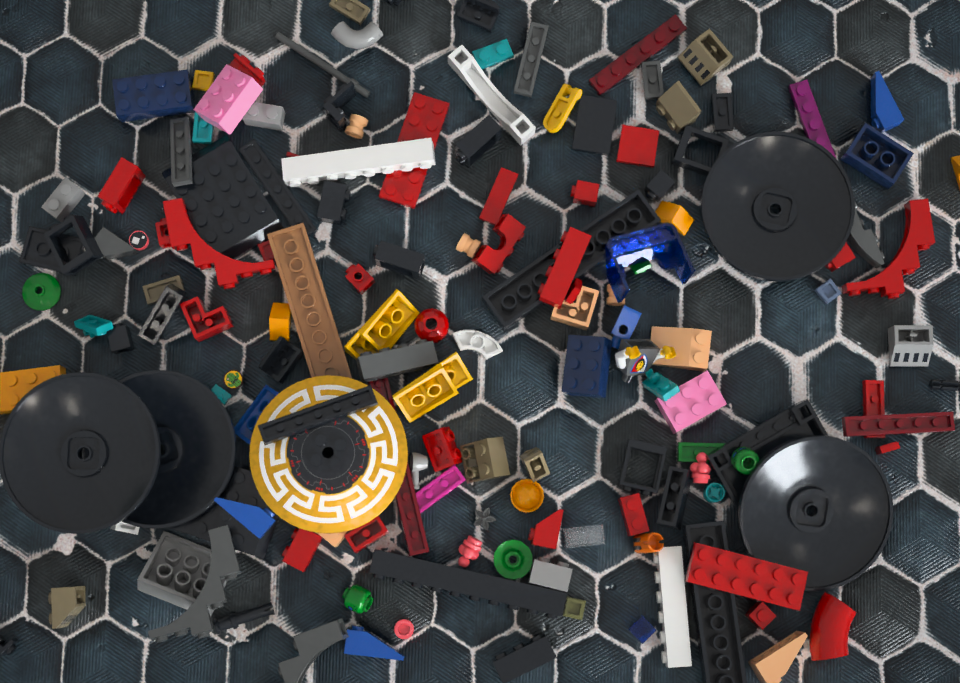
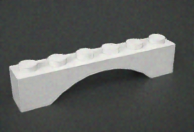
(509, 116)

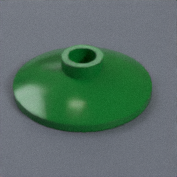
(49, 296)
(522, 554)

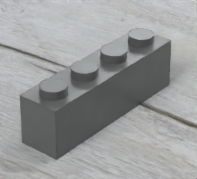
(396, 361)

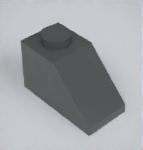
(113, 246)

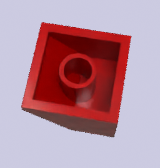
(546, 532)

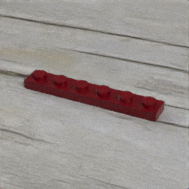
(638, 53)
(898, 424)

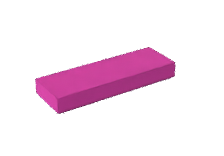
(439, 488)

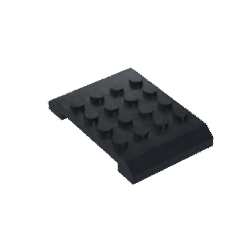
(225, 201)
(787, 425)
(242, 490)

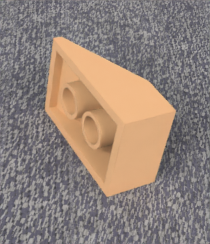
(690, 345)
(776, 660)

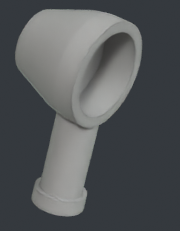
(417, 463)

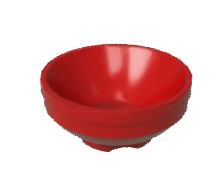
(431, 334)

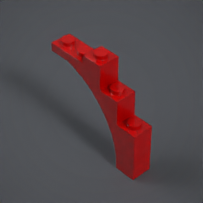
(917, 234)
(183, 235)

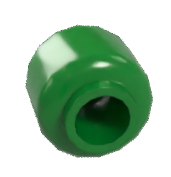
(744, 460)
(357, 599)

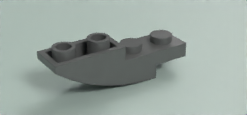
(865, 242)

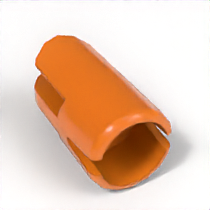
(649, 542)

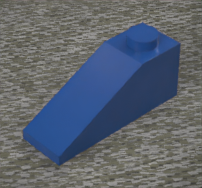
(884, 109)
(252, 517)
(366, 644)

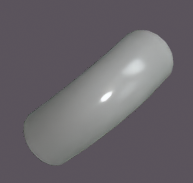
(356, 38)

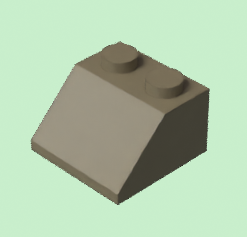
(678, 107)

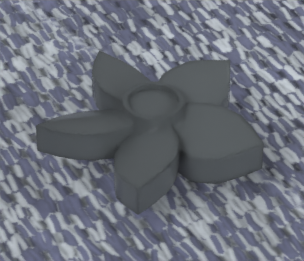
(484, 518)

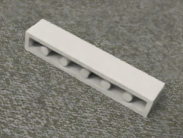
(673, 607)

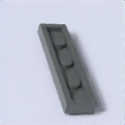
(531, 59)
(180, 151)

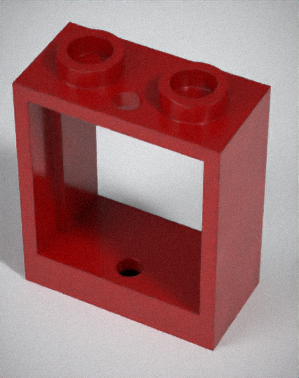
(121, 186)

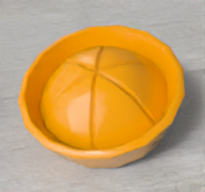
(527, 495)

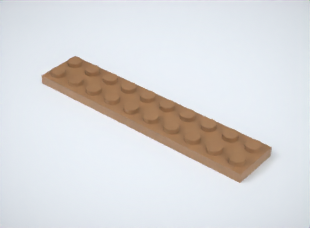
(308, 302)

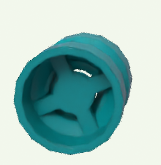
(712, 490)

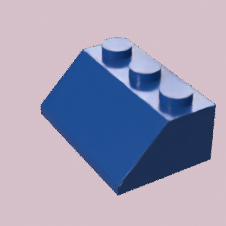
(246, 424)

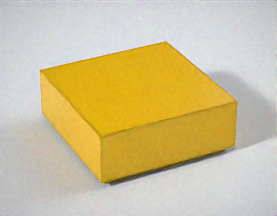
(202, 80)

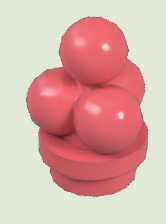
(700, 469)
(469, 550)

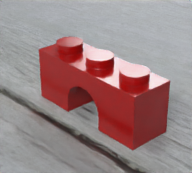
(510, 232)

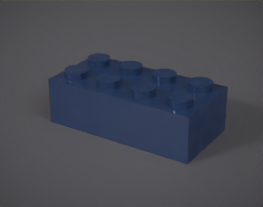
(153, 95)

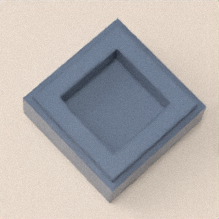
(828, 291)

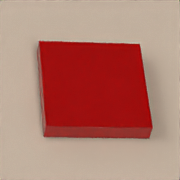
(637, 146)

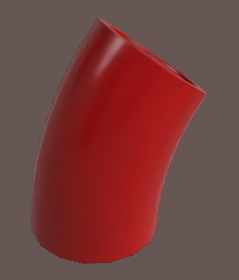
(830, 628)

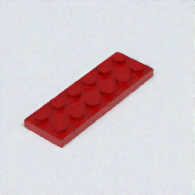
(423, 120)
(746, 576)

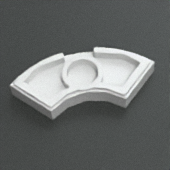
(477, 341)

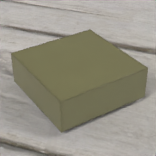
(574, 608)

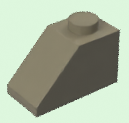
(534, 464)

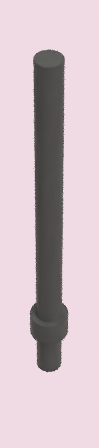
(320, 63)

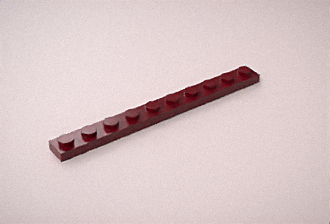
(406, 496)

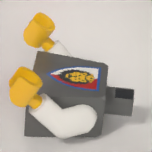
(638, 355)

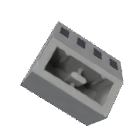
(910, 345)

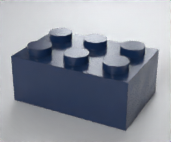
(876, 156)
(586, 366)

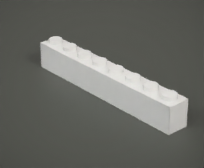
(358, 161)

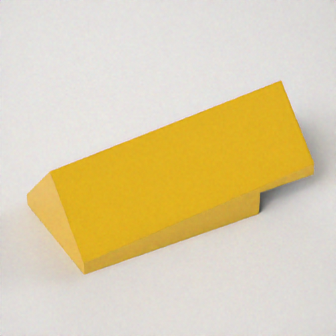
(383, 327)
(432, 387)

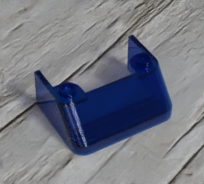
(650, 243)

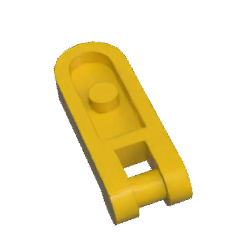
(561, 108)

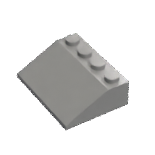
(176, 571)

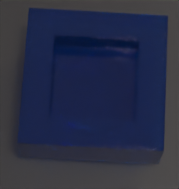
(642, 629)

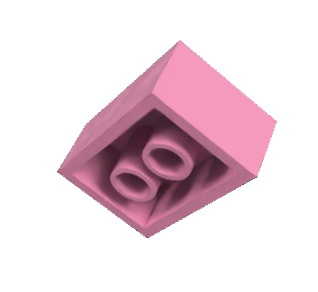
(228, 99)
(693, 402)

